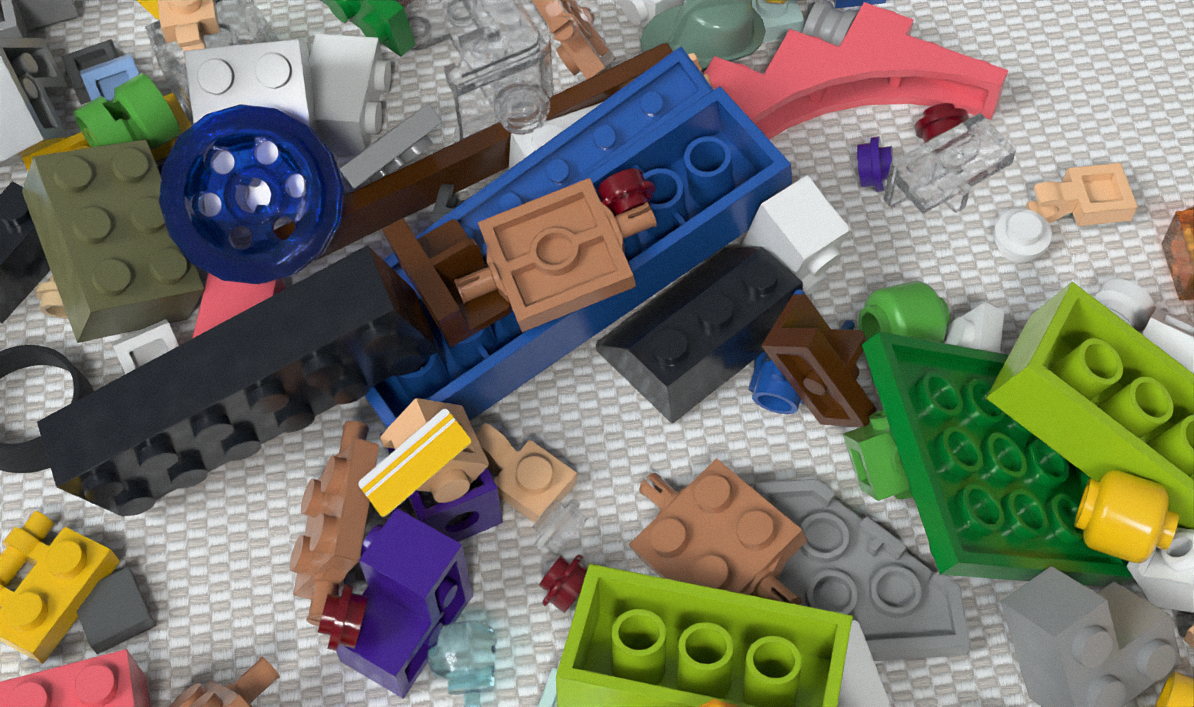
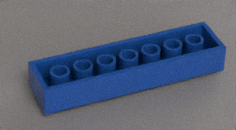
(709, 183)

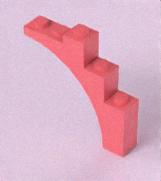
(871, 67)

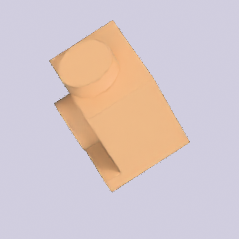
(461, 471)

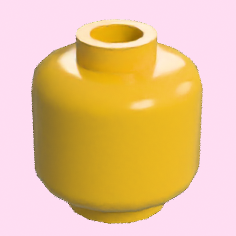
(1126, 516)

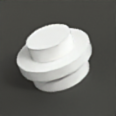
(1022, 235)

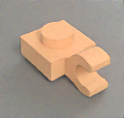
(188, 22)
(1090, 192)
(525, 478)

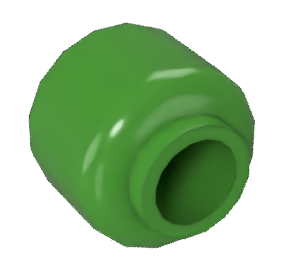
(906, 310)

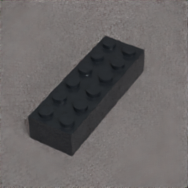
(239, 385)

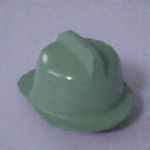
(707, 29)

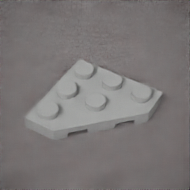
(867, 573)

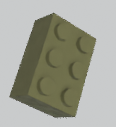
(109, 239)

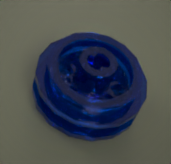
(191, 175)

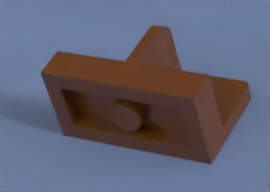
(433, 265)
(820, 364)

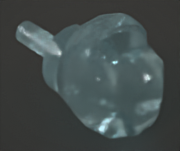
(465, 659)

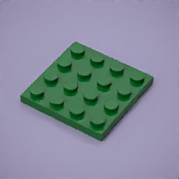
(981, 481)

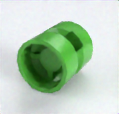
(132, 115)

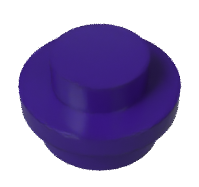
(874, 164)

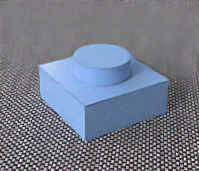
(104, 77)

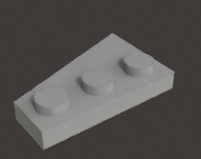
(392, 149)

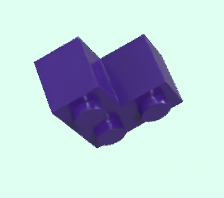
(413, 590)

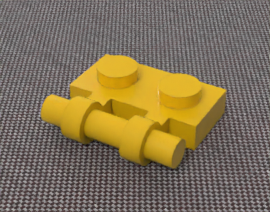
(47, 599)

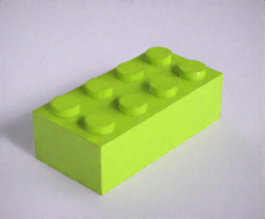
(1102, 396)
(688, 643)

